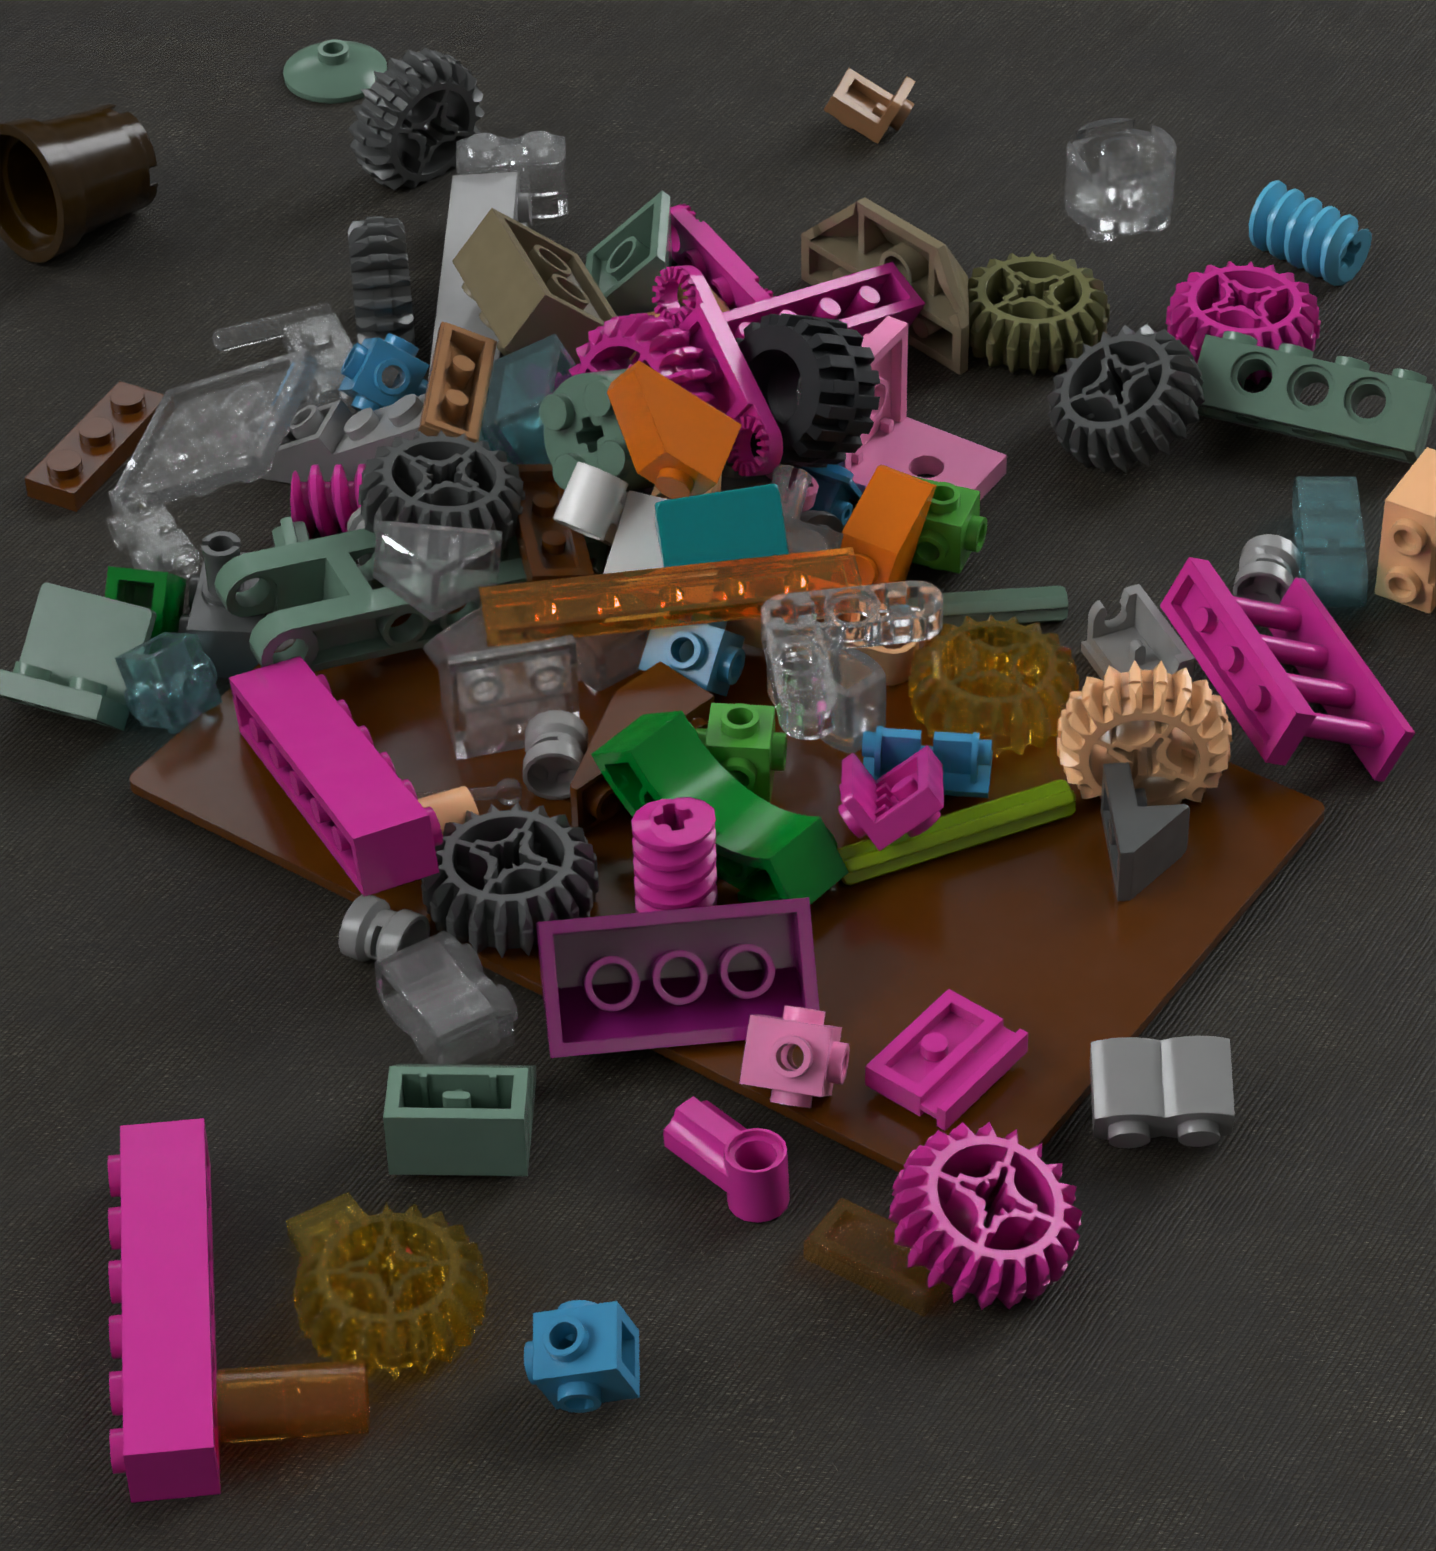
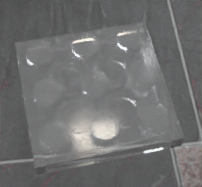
(218, 429)

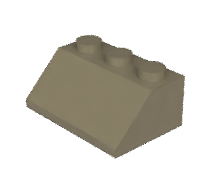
(529, 286)

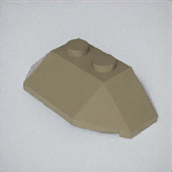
(872, 236)

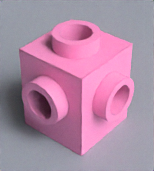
(770, 1062)

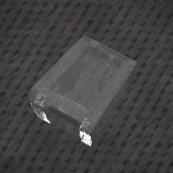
(436, 564)

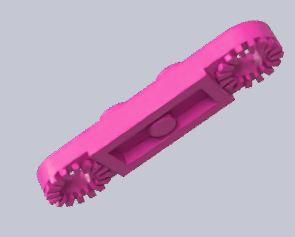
(725, 272)
(731, 377)

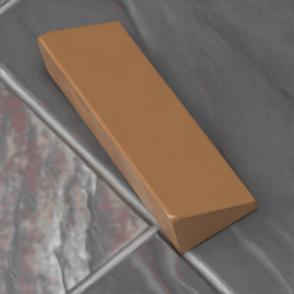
(457, 383)

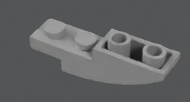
(336, 436)

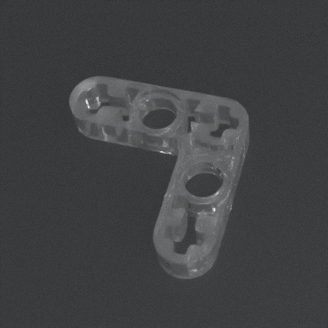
(912, 616)

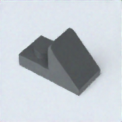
(1138, 836)

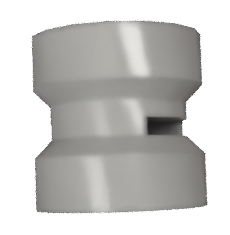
(1267, 568)
(553, 753)
(376, 931)

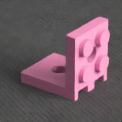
(910, 443)

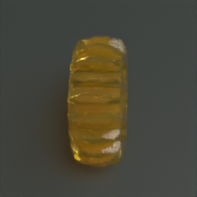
(993, 682)
(434, 1299)

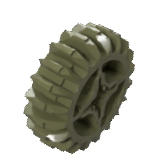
(1034, 312)

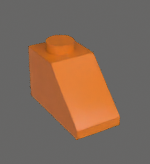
(671, 432)
(887, 525)

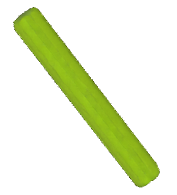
(961, 831)

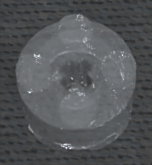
(1120, 179)

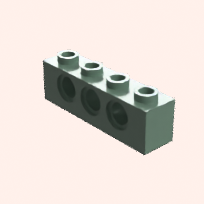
(1395, 433)

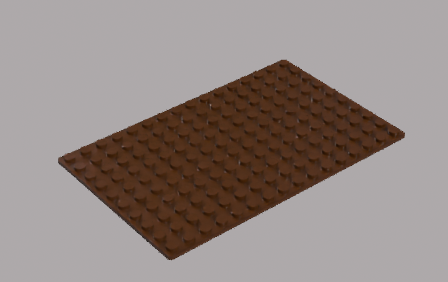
(1006, 923)

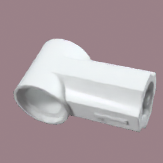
(592, 503)

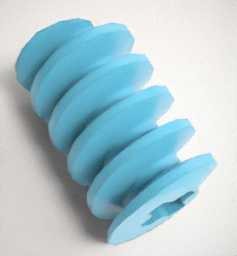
(1308, 234)

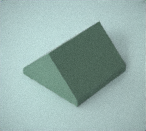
(633, 256)

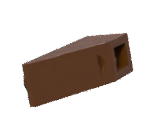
(653, 691)

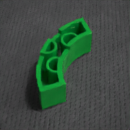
(757, 844)

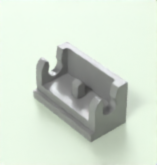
(1134, 634)

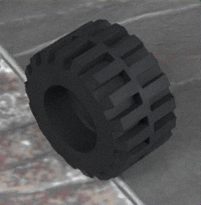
(834, 380)

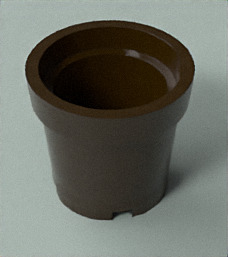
(70, 178)

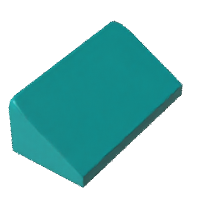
(721, 526)

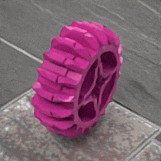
(1245, 302)
(657, 342)
(943, 1215)

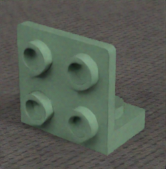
(72, 655)

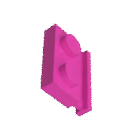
(946, 1059)

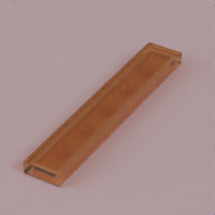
(656, 596)

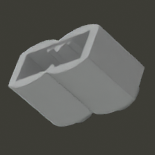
(1161, 1090)

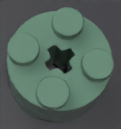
(585, 430)

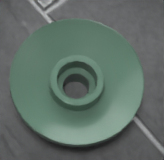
(333, 71)

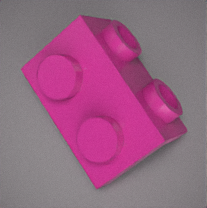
(894, 804)

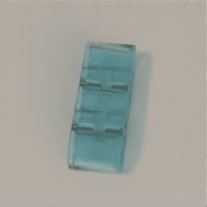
(1331, 539)

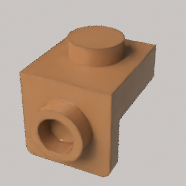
(868, 107)

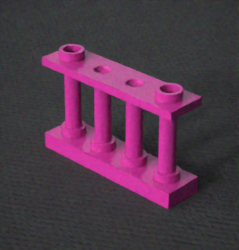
(1257, 688)

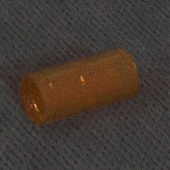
(293, 1401)

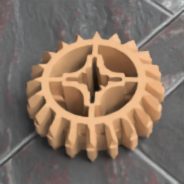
(1140, 722)

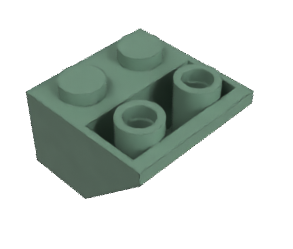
(459, 1119)

